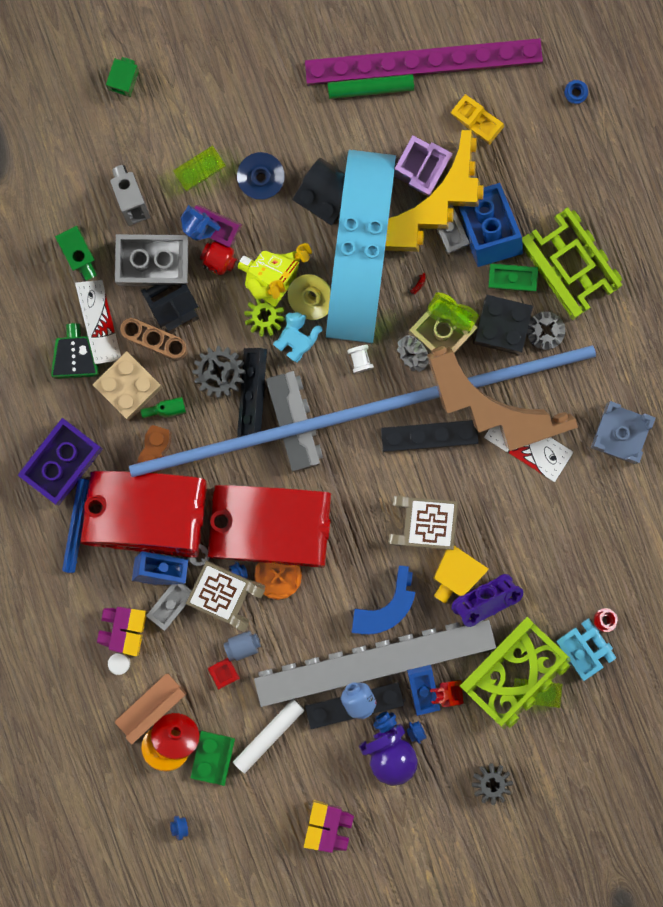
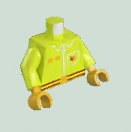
(273, 273)

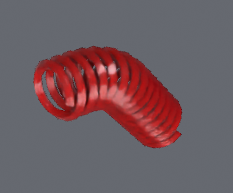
(421, 279)

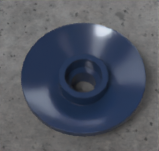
(258, 164)

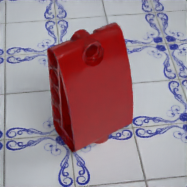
(145, 512)
(270, 525)

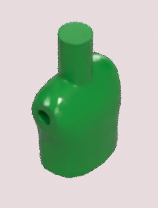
(172, 408)

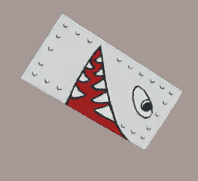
(98, 321)
(544, 455)

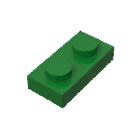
(512, 277)

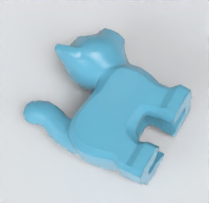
(296, 340)

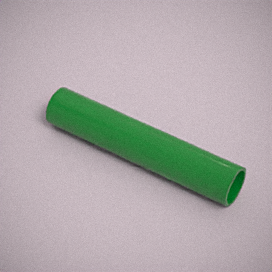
(371, 86)

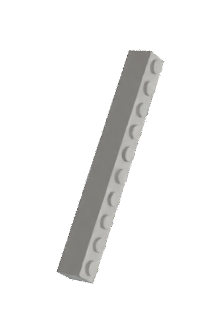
(373, 663)

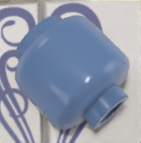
(358, 700)

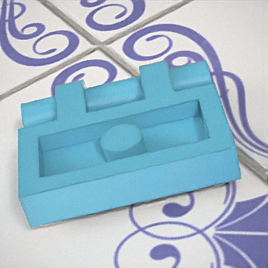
(581, 656)

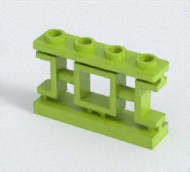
(554, 274)

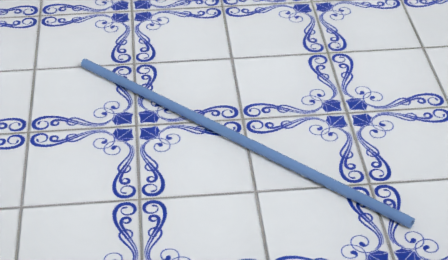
(354, 413)

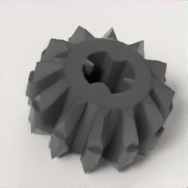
(486, 789)

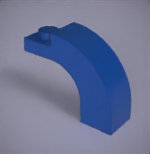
(387, 617)

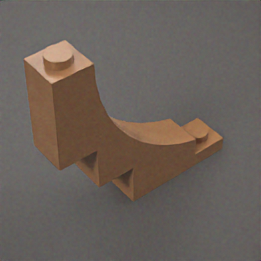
(516, 424)

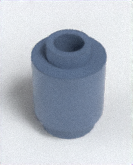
(242, 646)

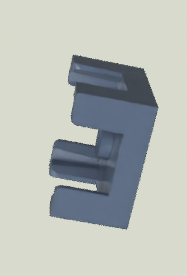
(622, 433)

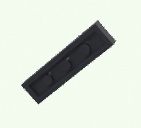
(252, 391)
(429, 436)
(333, 711)

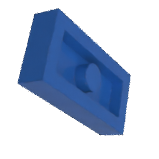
(421, 683)

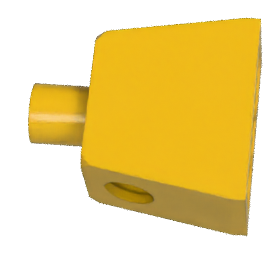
(457, 574)

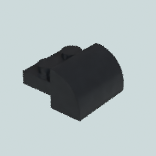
(322, 191)

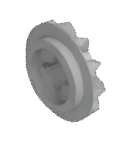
(534, 330)
(409, 345)

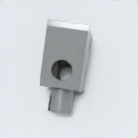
(129, 196)

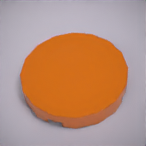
(278, 579)

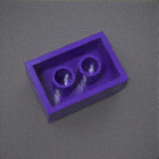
(60, 462)

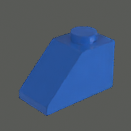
(159, 569)

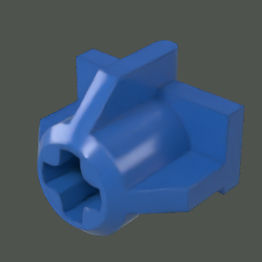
(198, 224)

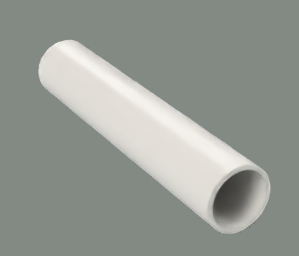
(268, 736)

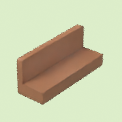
(150, 708)

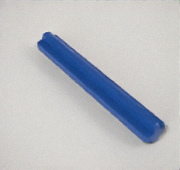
(76, 526)

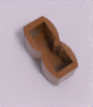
(156, 444)

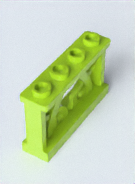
(516, 640)

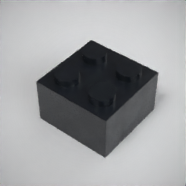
(503, 324)

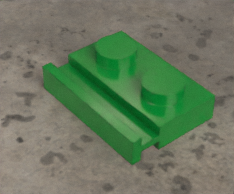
(212, 758)

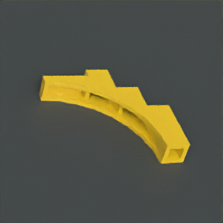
(435, 211)

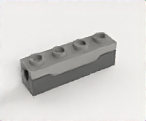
(291, 409)

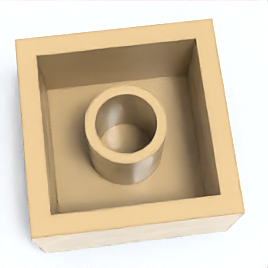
(437, 334)
(127, 386)

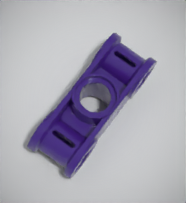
(487, 600)

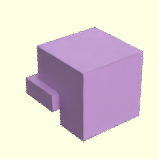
(422, 165)

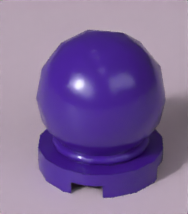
(392, 758)

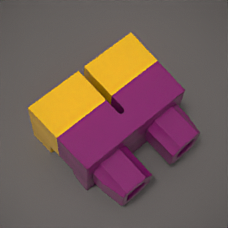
(120, 640)
(329, 817)

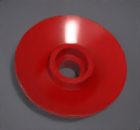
(175, 746)

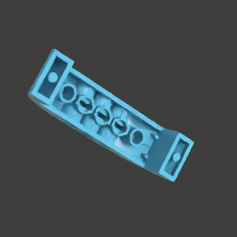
(360, 246)

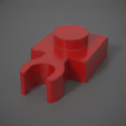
(448, 694)

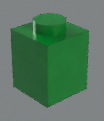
(122, 76)

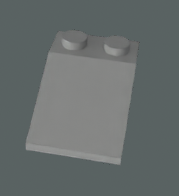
(151, 260)

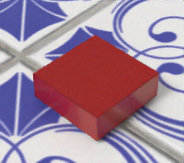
(223, 673)

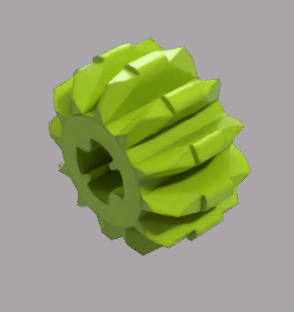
(260, 324)

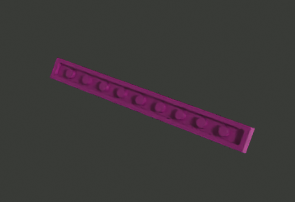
(425, 61)

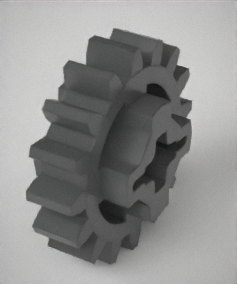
(227, 367)

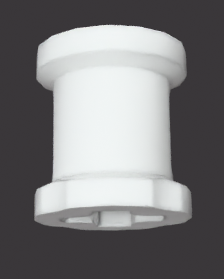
(360, 359)

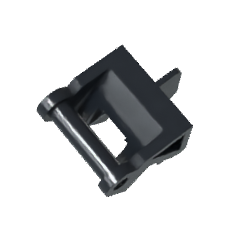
(172, 309)

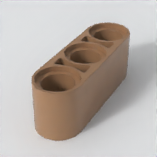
(145, 331)

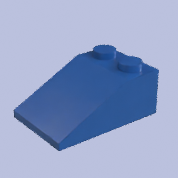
(491, 228)

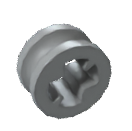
(203, 550)

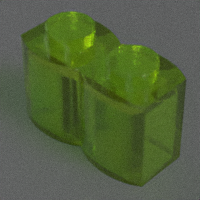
(446, 310)

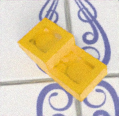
(477, 119)

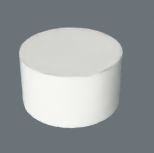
(119, 663)

